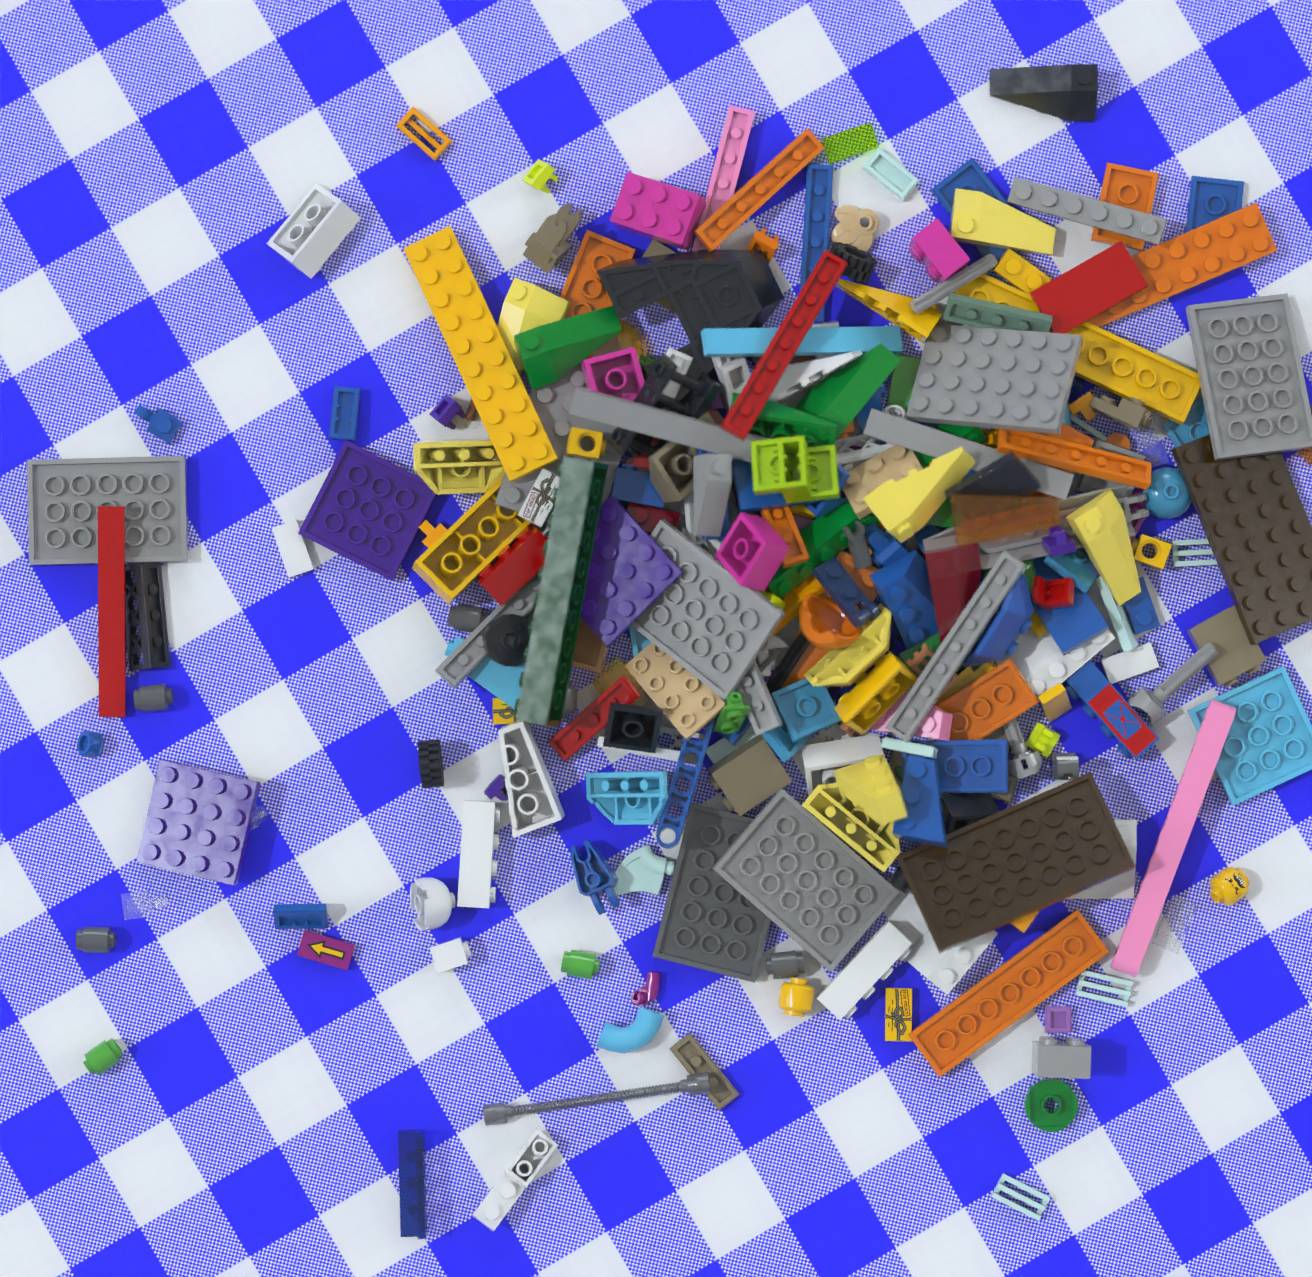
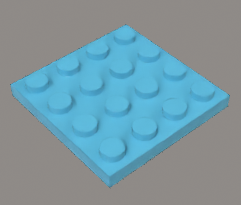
(1266, 739)

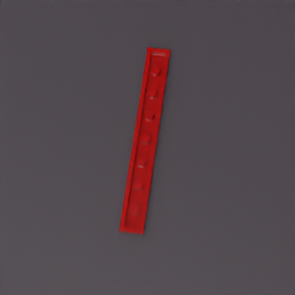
(784, 345)
(111, 611)

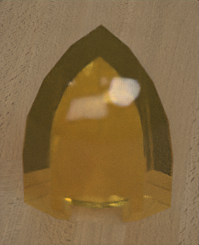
(631, 337)

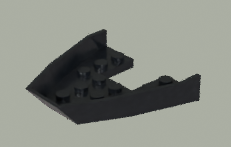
(704, 290)

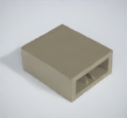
(1231, 641)
(748, 775)

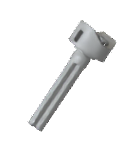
(1152, 701)
(1020, 752)

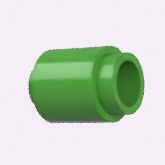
(580, 964)
(103, 1057)

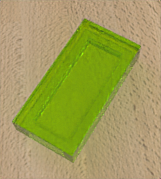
(849, 143)

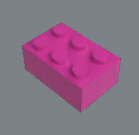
(658, 211)

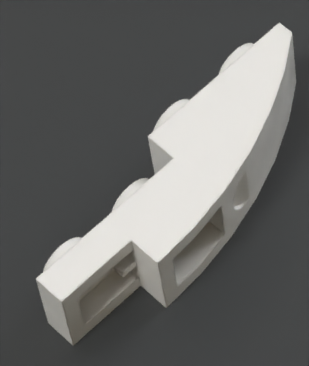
(733, 376)
(514, 1180)

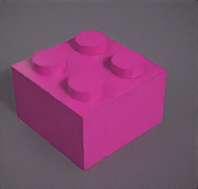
(938, 252)
(614, 374)
(752, 551)

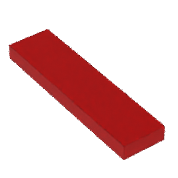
(592, 718)

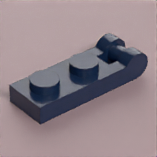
(845, 592)

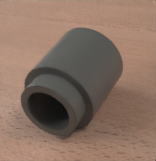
(465, 617)
(153, 698)
(95, 939)
(785, 964)

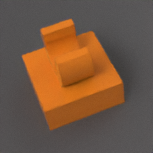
(765, 243)

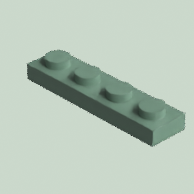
(993, 315)

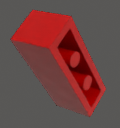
(514, 566)

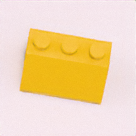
(875, 693)

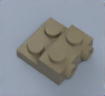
(1129, 412)

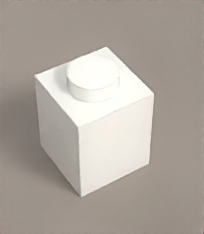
(450, 954)

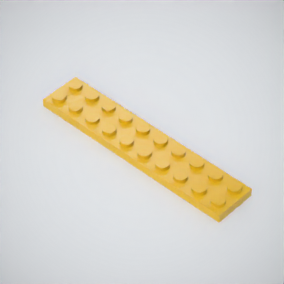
(481, 354)
(1110, 359)

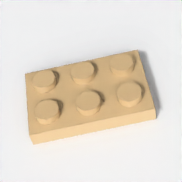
(871, 474)

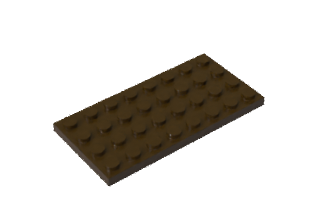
(1254, 533)
(1016, 862)

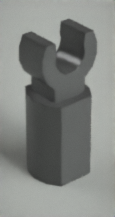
(858, 546)

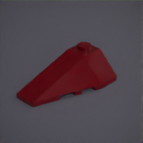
(953, 582)

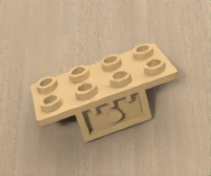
(675, 690)

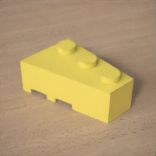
(873, 788)

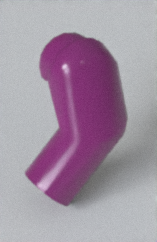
(648, 992)

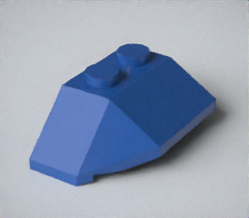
(1005, 627)

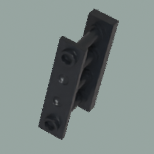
(695, 405)

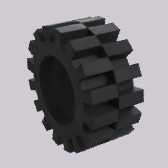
(859, 263)
(430, 763)

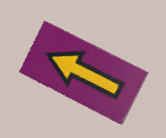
(326, 950)

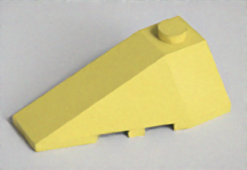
(991, 223)
(525, 309)
(912, 501)
(1106, 539)

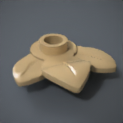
(850, 227)

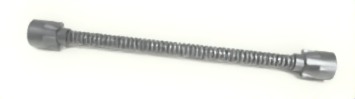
(499, 1113)

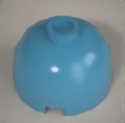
(1167, 494)

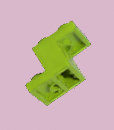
(795, 469)

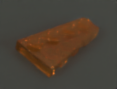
(993, 516)

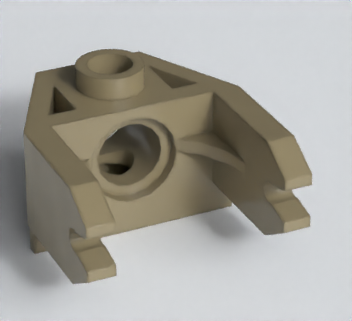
(550, 242)

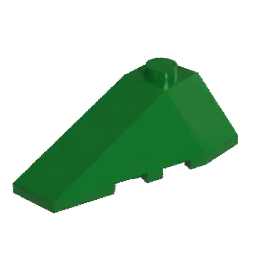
(850, 388)
(783, 421)

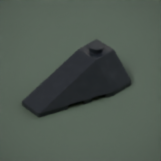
(1053, 90)

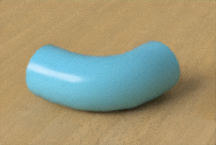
(631, 1037)

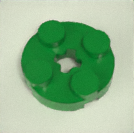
(1040, 1115)

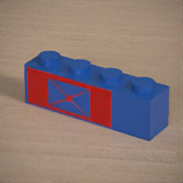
(1111, 710)

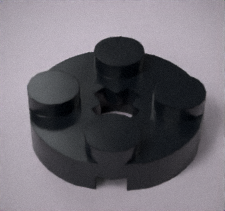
(495, 636)

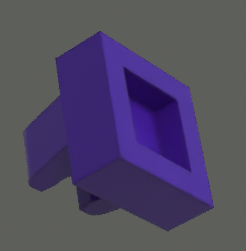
(446, 410)
(1058, 542)

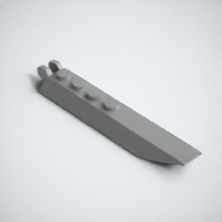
(1029, 544)

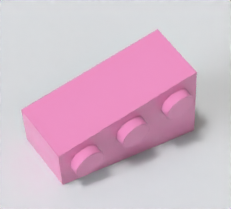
(935, 725)

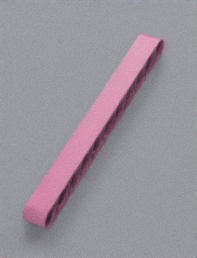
(1173, 838)

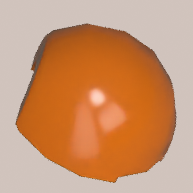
(825, 623)

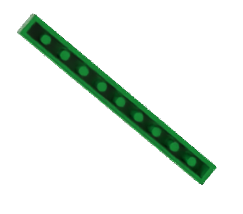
(825, 536)

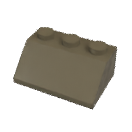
(673, 469)

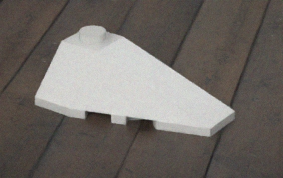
(806, 373)

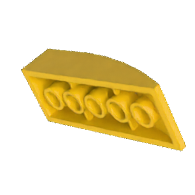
(469, 546)

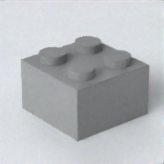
(1061, 1059)

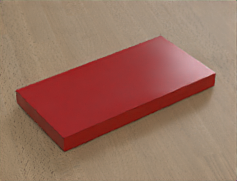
(1089, 289)

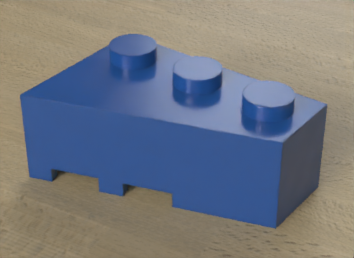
(922, 804)

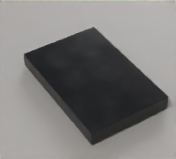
(1001, 478)

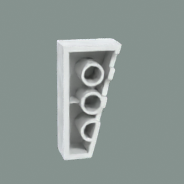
(527, 781)

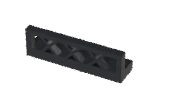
(149, 616)

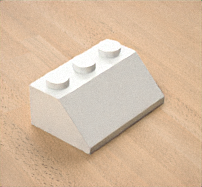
(313, 230)
(825, 757)
(951, 965)

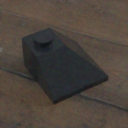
(632, 727)

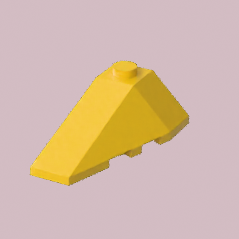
(894, 308)

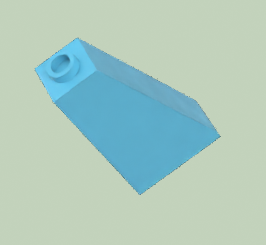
(497, 679)

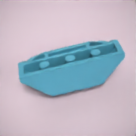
(628, 795)

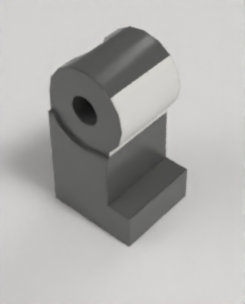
(1064, 766)

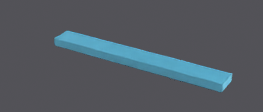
(818, 341)

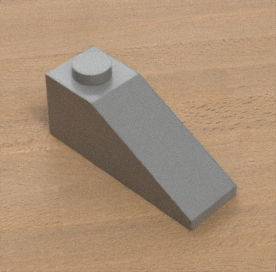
(711, 490)

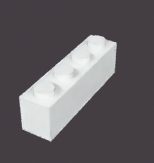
(477, 854)
(864, 970)

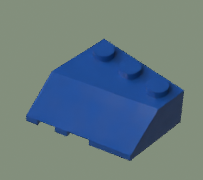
(908, 596)

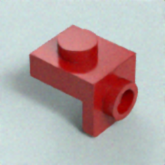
(1053, 593)

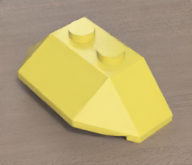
(457, 465)
(850, 663)
(853, 826)

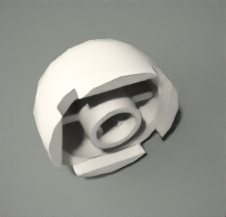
(432, 903)

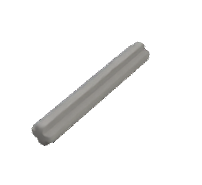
(953, 283)

